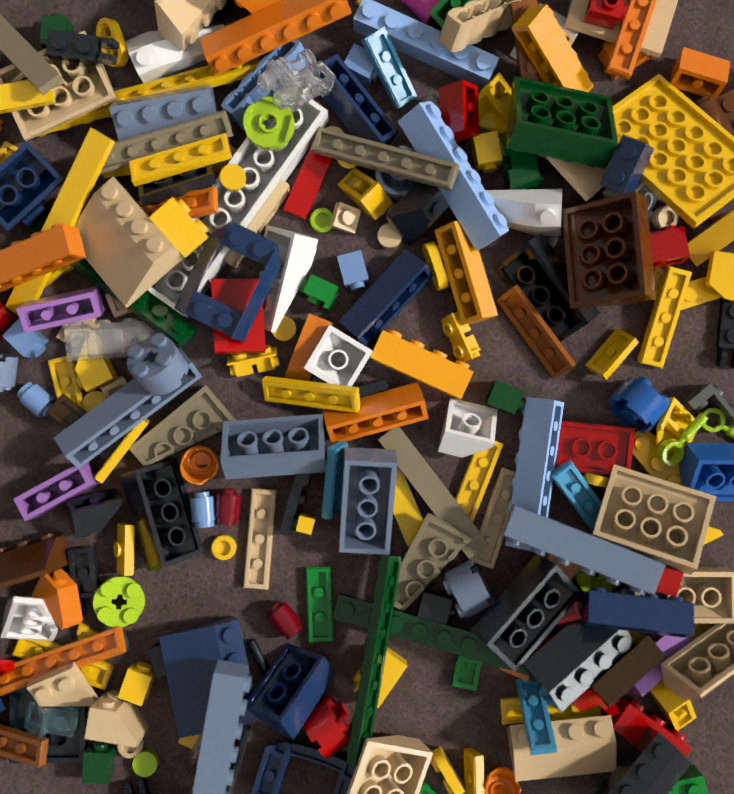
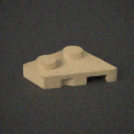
(62, 688)

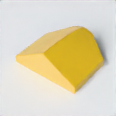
(494, 104)
(721, 274)
(673, 423)

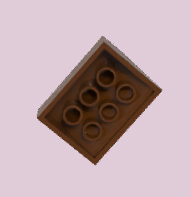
(609, 252)
(32, 560)

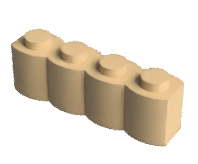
(473, 22)

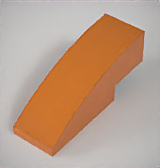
(309, 338)

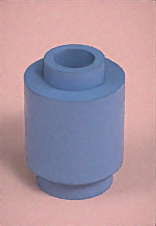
(35, 399)
(203, 509)

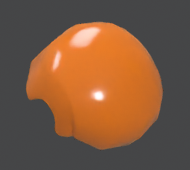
(197, 456)
(501, 782)

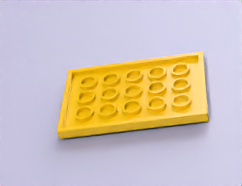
(691, 150)

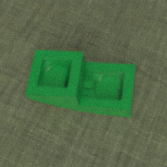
(466, 673)

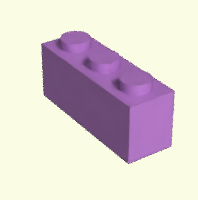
(61, 309)
(56, 491)
(669, 646)

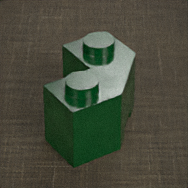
(519, 168)

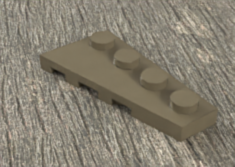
(188, 424)
(427, 555)

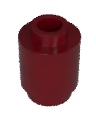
(227, 506)
(284, 619)

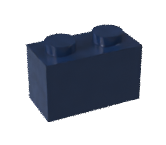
(627, 165)

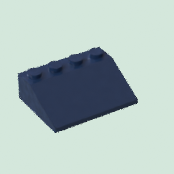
(189, 668)

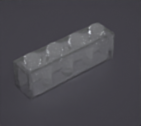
(104, 338)

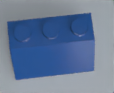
(709, 469)

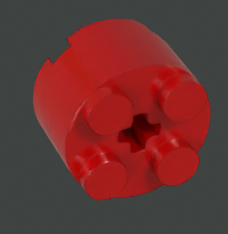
(329, 726)

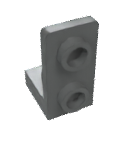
(699, 397)

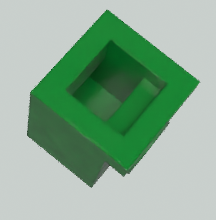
(319, 291)

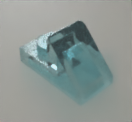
(50, 719)

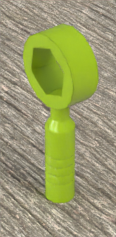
(729, 431)
(678, 447)

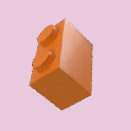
(699, 73)

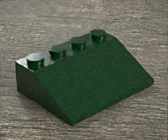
(561, 123)

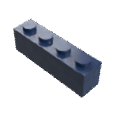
(356, 106)
(386, 297)
(637, 613)

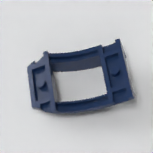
(215, 313)
(276, 760)

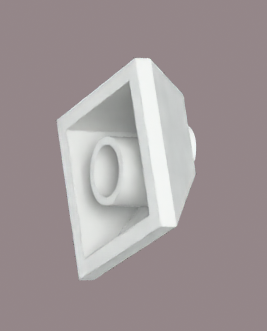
(338, 358)
(467, 428)

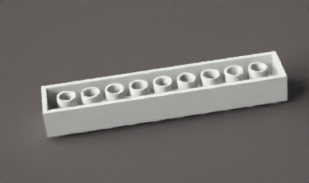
(263, 173)

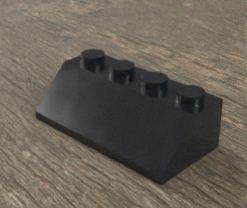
(545, 283)
(161, 514)
(526, 611)
(574, 660)
(648, 768)

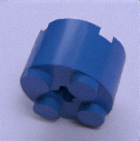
(638, 403)

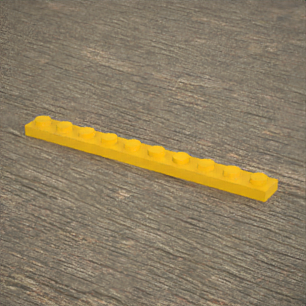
(186, 79)

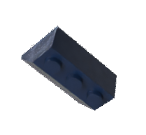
(24, 184)
(290, 690)

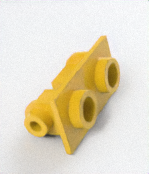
(463, 347)
(243, 363)

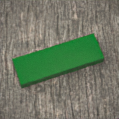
(319, 604)

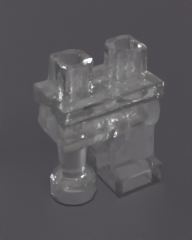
(296, 87)

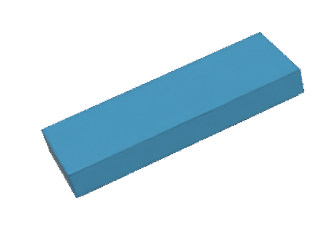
(389, 68)
(333, 480)
(577, 492)
(535, 718)

